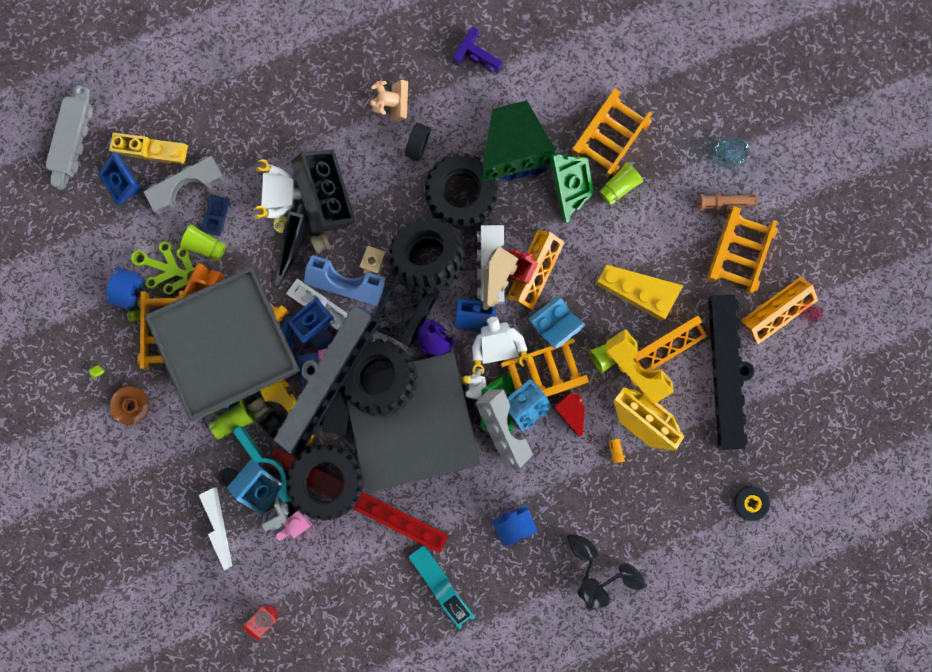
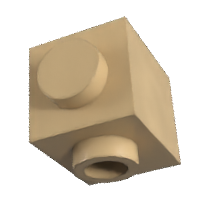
(372, 260)

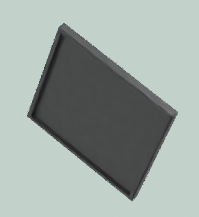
(222, 344)
(421, 439)

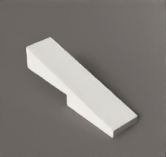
(306, 294)
(218, 537)

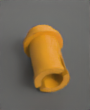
(616, 451)

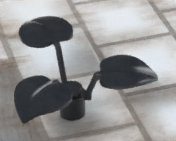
(590, 590)

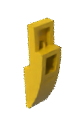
(148, 149)

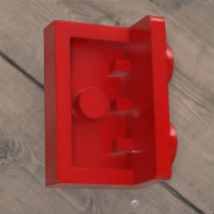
(525, 268)

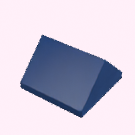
(119, 179)
(311, 321)

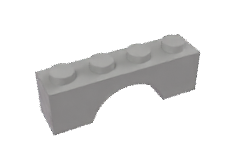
(163, 195)
(494, 410)

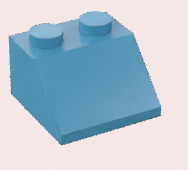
(255, 487)

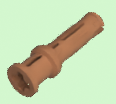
(718, 201)

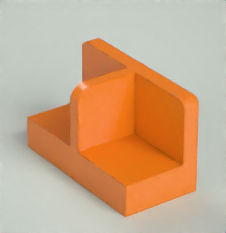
(202, 278)

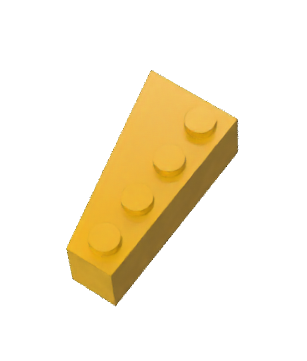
(642, 291)

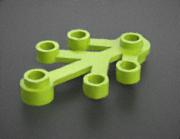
(171, 269)

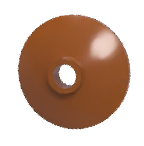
(120, 405)

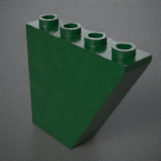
(515, 142)

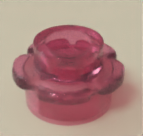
(814, 313)

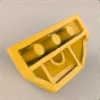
(647, 420)

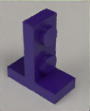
(475, 53)

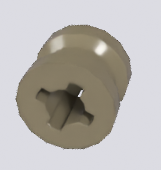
(320, 242)
(259, 408)

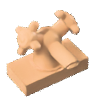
(396, 99)

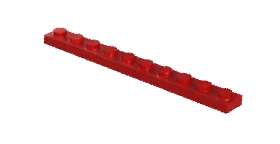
(370, 506)

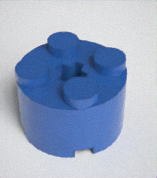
(123, 288)
(514, 525)

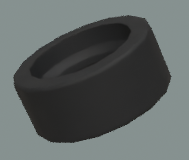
(417, 141)

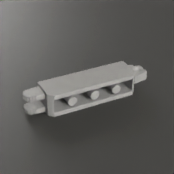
(68, 137)

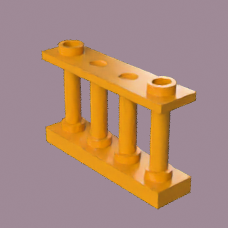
(603, 117)
(723, 254)
(144, 302)
(558, 384)

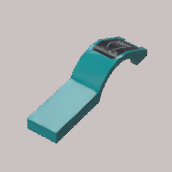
(258, 457)
(441, 586)

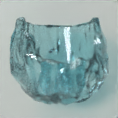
(731, 152)

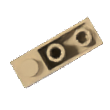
(496, 272)

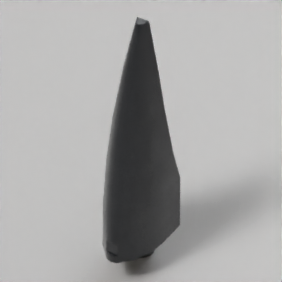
(293, 236)

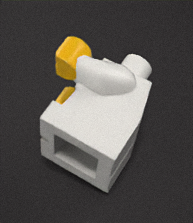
(473, 384)

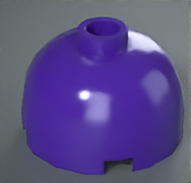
(433, 338)

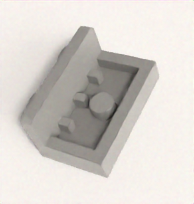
(275, 517)

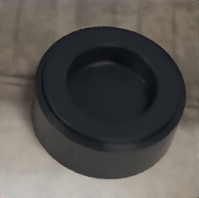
(226, 476)

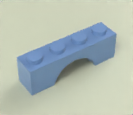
(322, 275)

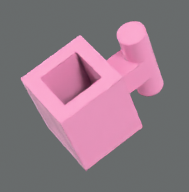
(294, 525)

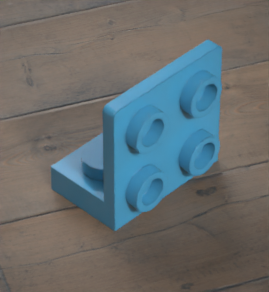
(556, 322)
(528, 405)

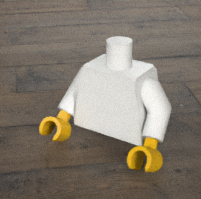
(278, 192)
(498, 343)

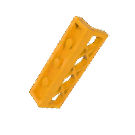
(540, 250)
(779, 306)
(669, 338)

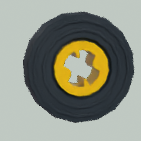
(747, 512)

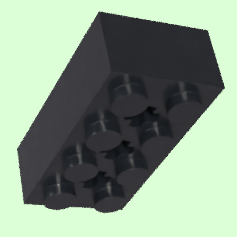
(323, 190)

